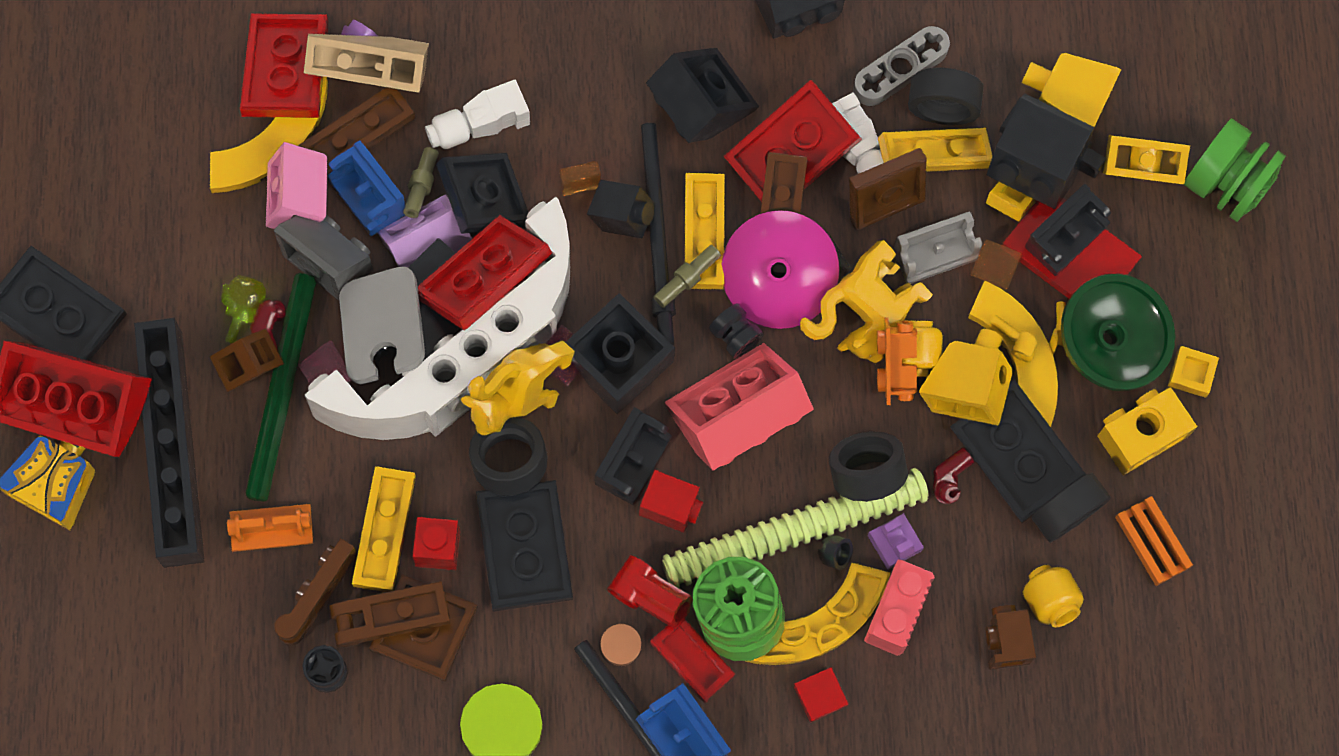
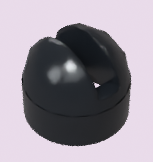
(836, 552)

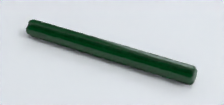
(280, 388)

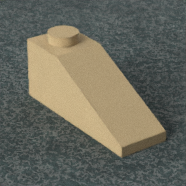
(368, 60)

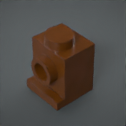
(246, 359)
(1010, 637)

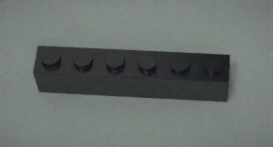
(169, 444)

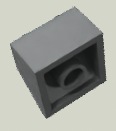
(323, 252)

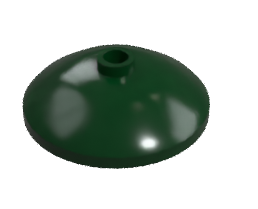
(1133, 318)

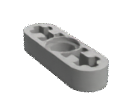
(904, 50)

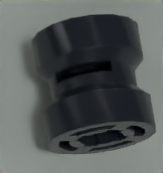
(736, 330)
(322, 661)

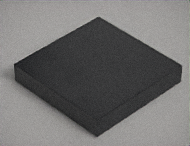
(482, 190)

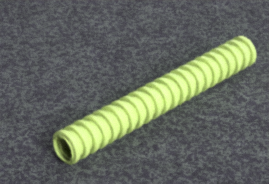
(790, 530)

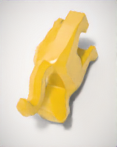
(870, 299)
(516, 386)

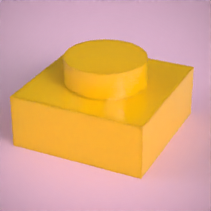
(1010, 201)
(1193, 371)

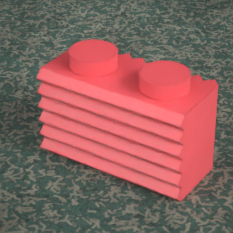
(899, 607)

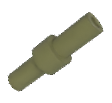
(421, 182)
(687, 276)

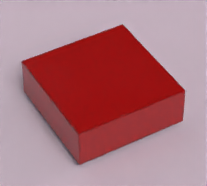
(820, 695)

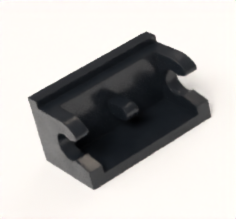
(1069, 230)
(633, 456)

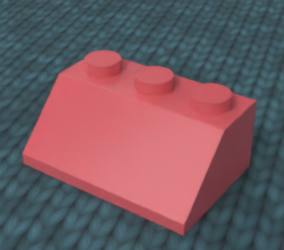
(739, 406)

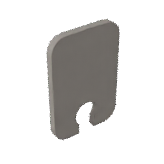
(378, 314)

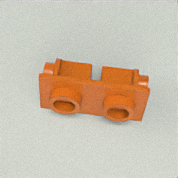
(897, 344)
(270, 527)

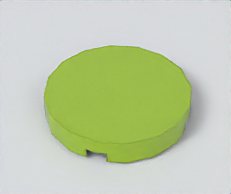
(501, 722)

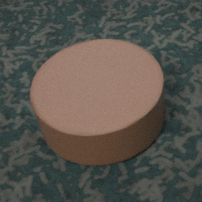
(620, 644)

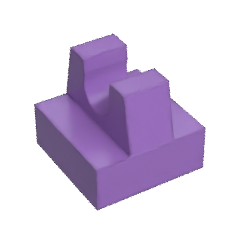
(895, 541)

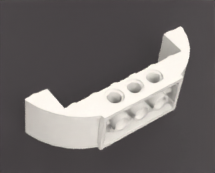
(420, 399)

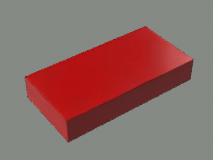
(693, 659)

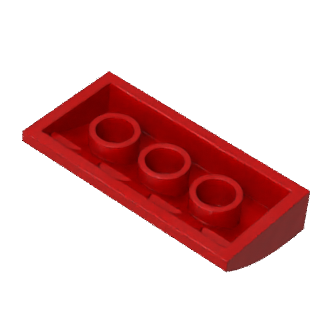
(69, 397)

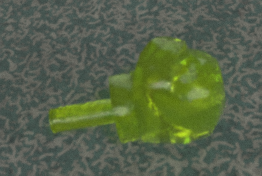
(242, 299)

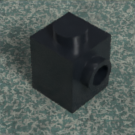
(621, 209)

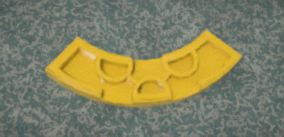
(249, 162)
(1036, 377)
(832, 623)

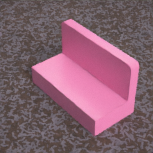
(296, 185)

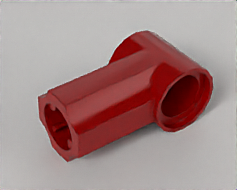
(642, 587)

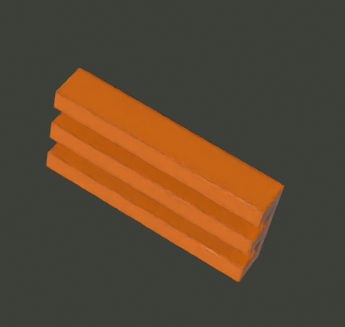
(1165, 531)

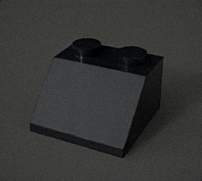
(792, 16)
(700, 93)
(1040, 151)
(620, 353)

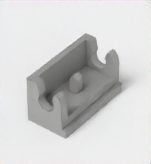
(937, 248)

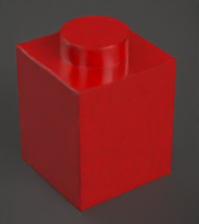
(671, 501)
(436, 543)

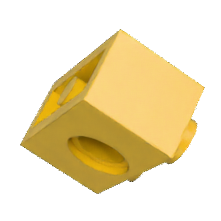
(1146, 159)
(1132, 448)

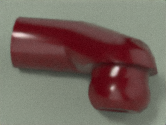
(266, 316)
(946, 476)

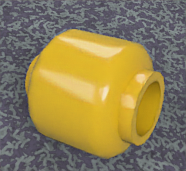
(928, 347)
(1053, 595)

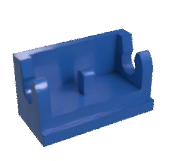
(366, 188)
(681, 727)

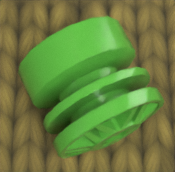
(1234, 170)
(745, 629)

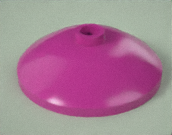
(786, 239)

